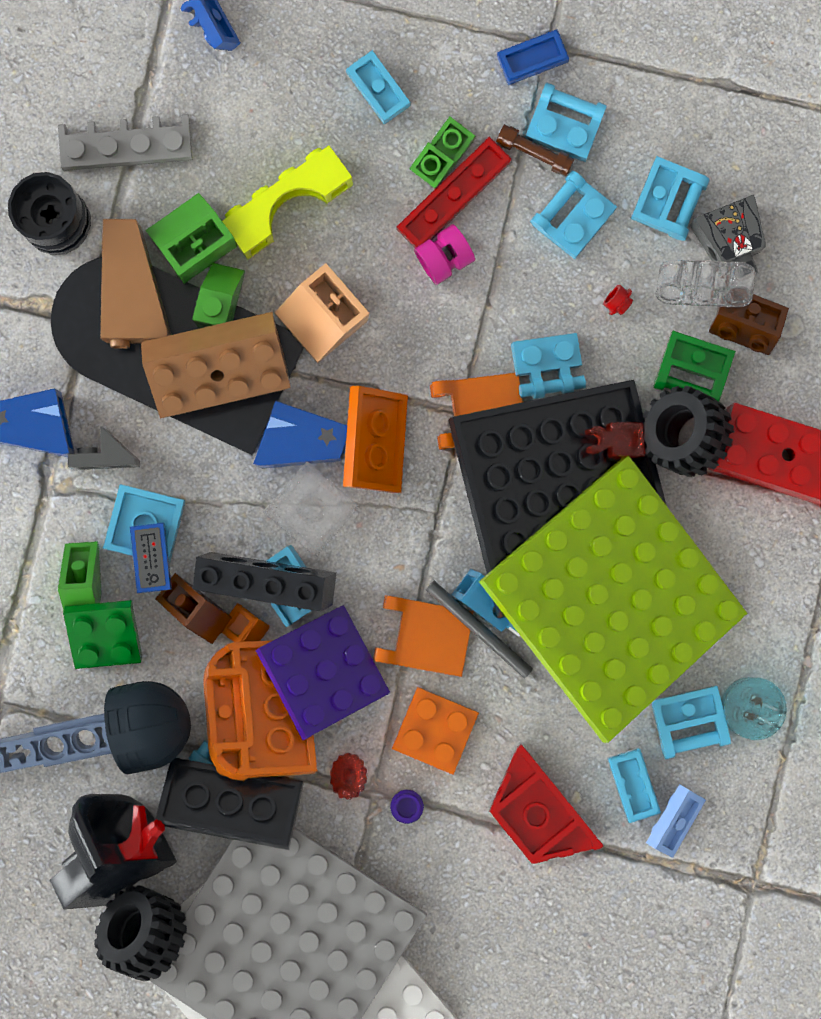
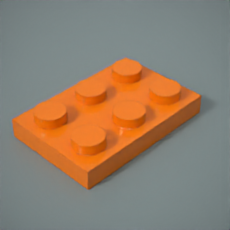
(375, 440)

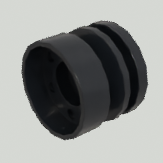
(40, 199)

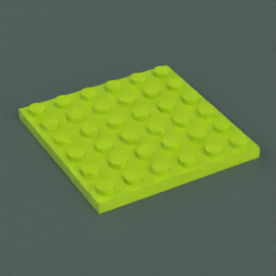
(614, 598)

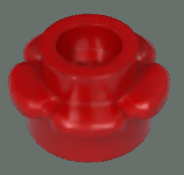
(618, 300)

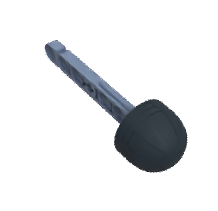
(141, 728)

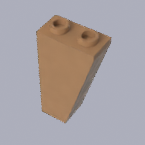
(129, 289)

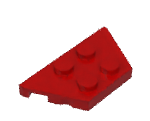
(538, 813)

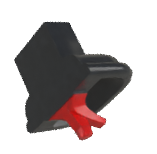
(113, 847)

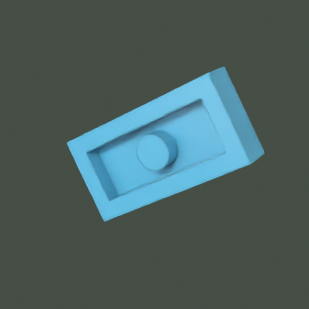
(378, 87)

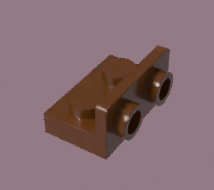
(752, 326)

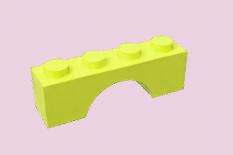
(318, 177)

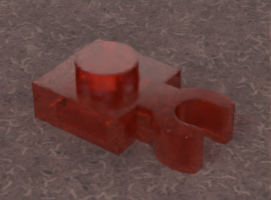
(621, 439)

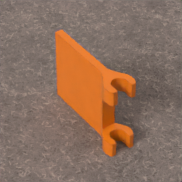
(476, 395)
(426, 638)

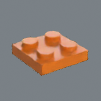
(435, 730)

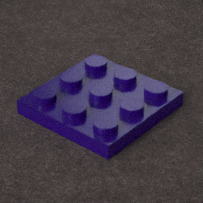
(322, 672)

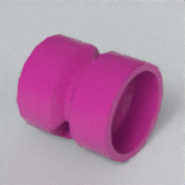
(435, 261)

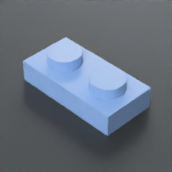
(675, 821)

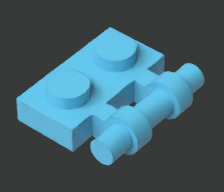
(546, 355)

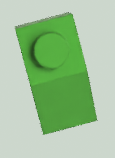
(218, 295)
(80, 574)

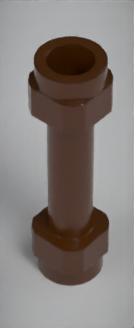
(560, 162)

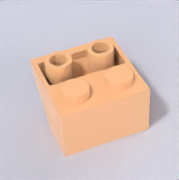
(322, 313)

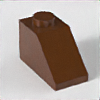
(194, 609)

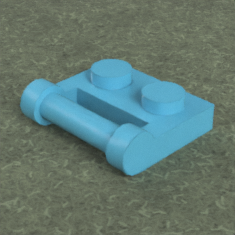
(561, 132)
(660, 193)
(581, 222)
(688, 711)

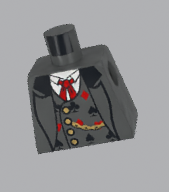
(731, 232)

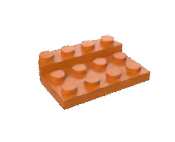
(247, 720)

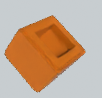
(245, 626)

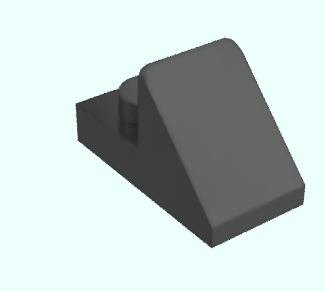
(112, 455)

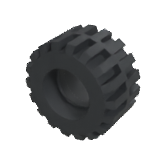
(706, 442)
(140, 933)

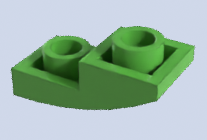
(443, 152)

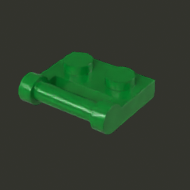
(695, 358)

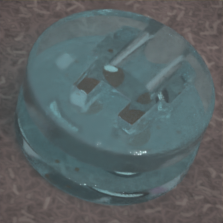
(754, 708)

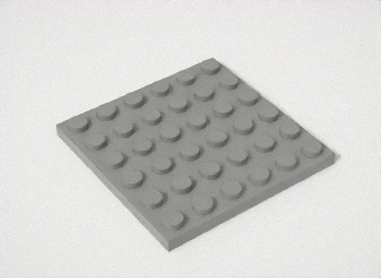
(288, 936)

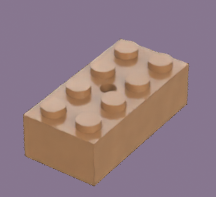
(215, 365)

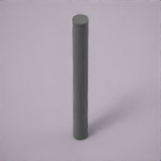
(479, 629)

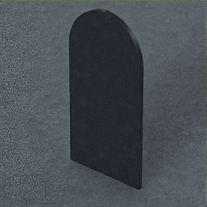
(79, 341)

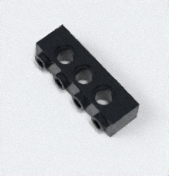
(264, 581)

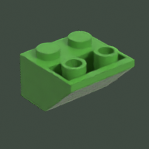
(192, 238)

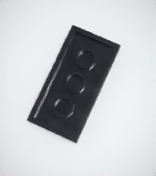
(241, 810)

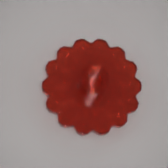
(348, 776)

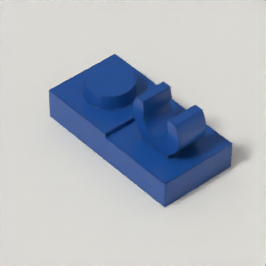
(214, 22)

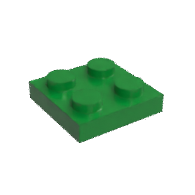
(102, 634)

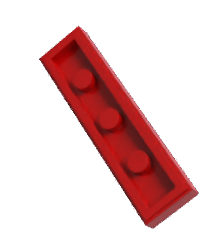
(454, 193)

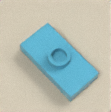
(634, 785)

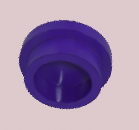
(407, 806)

